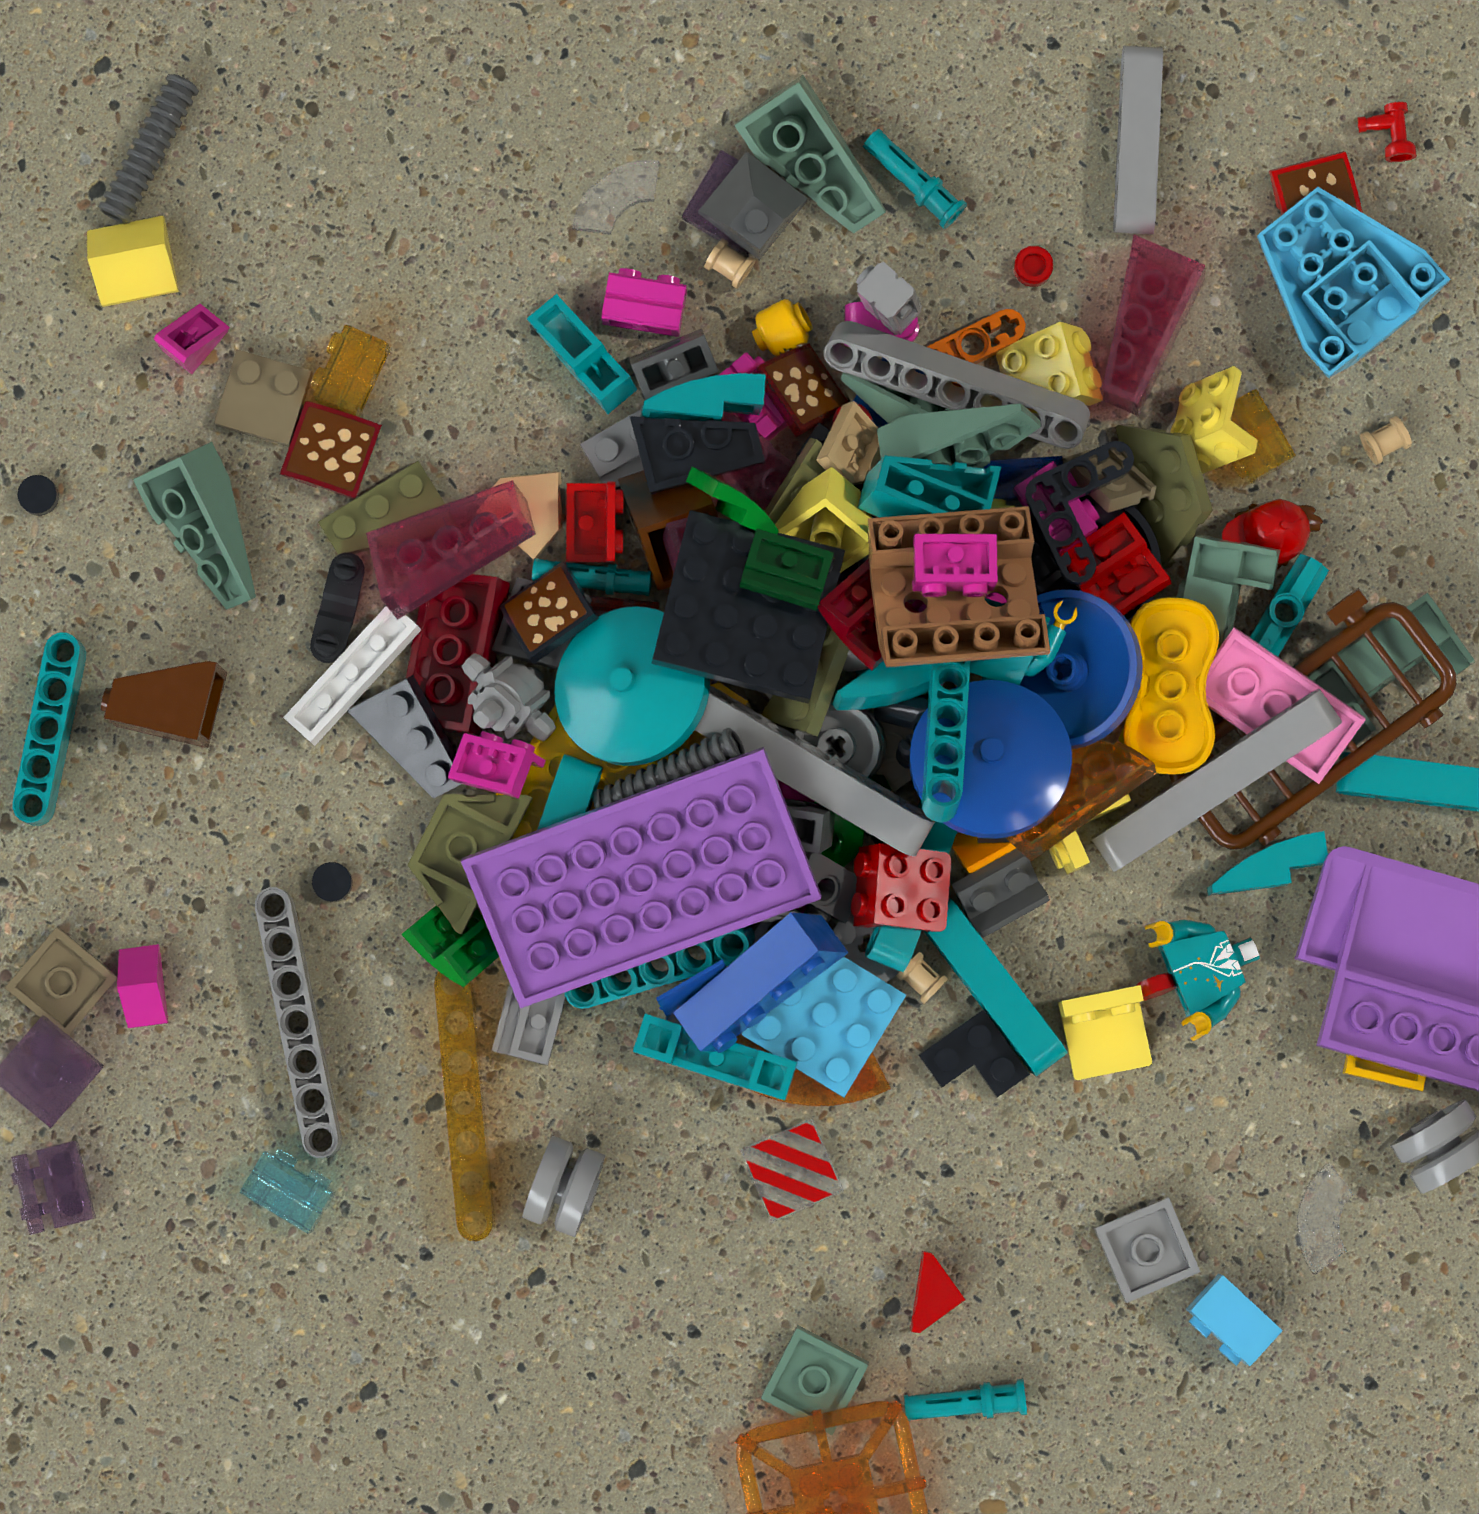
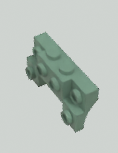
(1218, 572)
(1374, 673)

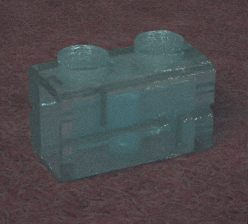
(289, 1191)

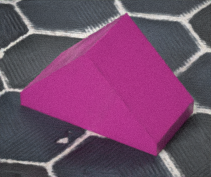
(191, 337)
(142, 986)

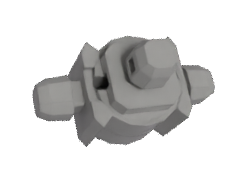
(508, 697)

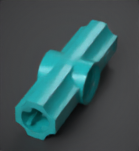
(1296, 592)

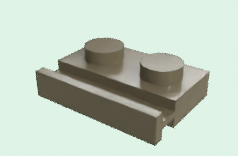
(1120, 493)

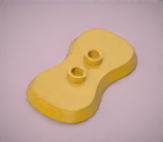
(1171, 711)

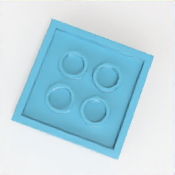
(830, 1024)

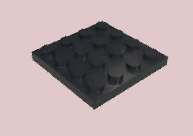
(734, 632)

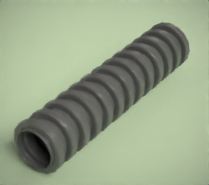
(148, 148)
(688, 761)

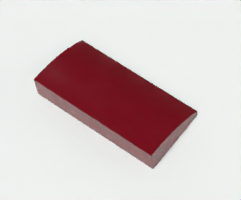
(452, 629)

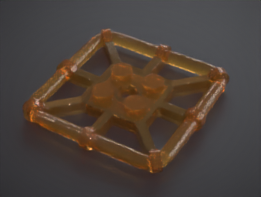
(847, 1475)

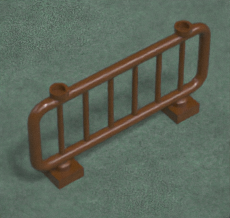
(1425, 711)

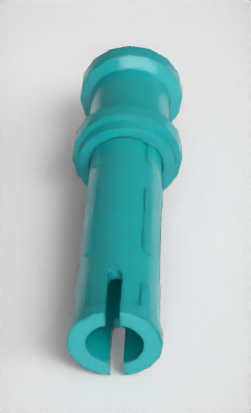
(927, 189)
(986, 1400)

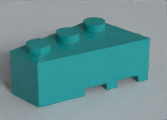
(919, 487)

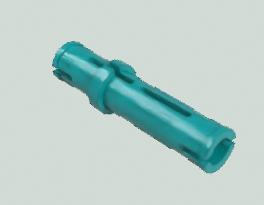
(601, 578)

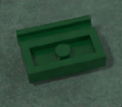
(786, 569)

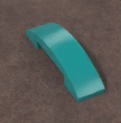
(736, 1065)

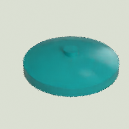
(617, 699)

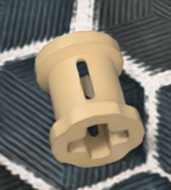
(729, 263)
(1386, 440)
(922, 978)

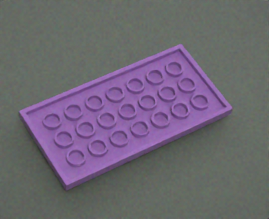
(641, 877)

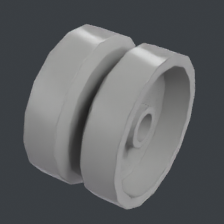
(863, 737)
(1440, 1141)
(567, 1187)

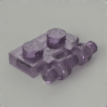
(64, 1184)

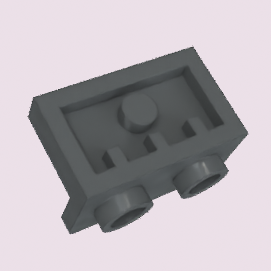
(1000, 892)

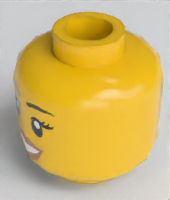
(782, 327)

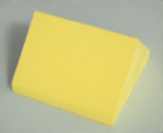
(131, 261)

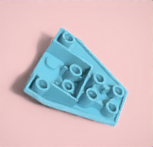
(1345, 278)

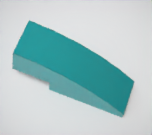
(582, 354)
(708, 398)
(883, 687)
(1272, 865)

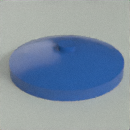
(1094, 670)
(1013, 761)

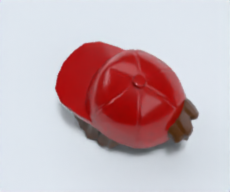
(1275, 525)

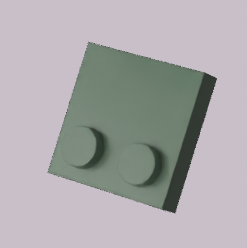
(814, 1376)

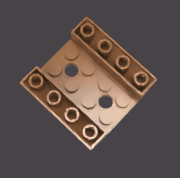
(955, 625)

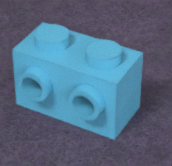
(1233, 1321)

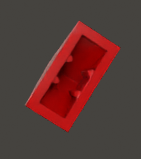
(934, 1294)

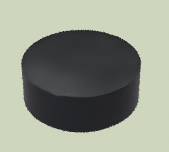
(38, 495)
(332, 882)

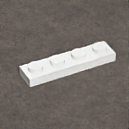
(351, 675)

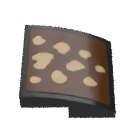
(548, 612)

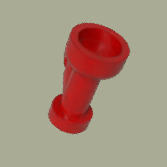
(1394, 119)

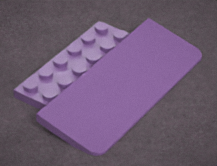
(1400, 962)

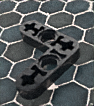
(1066, 493)

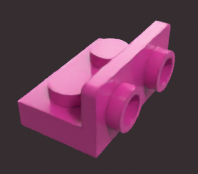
(955, 564)
(492, 764)

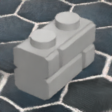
(888, 297)

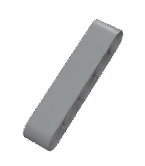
(1138, 140)

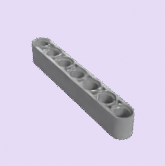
(944, 369)
(820, 775)
(1216, 780)
(285, 1007)

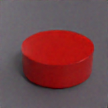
(1033, 266)
(1157, 986)

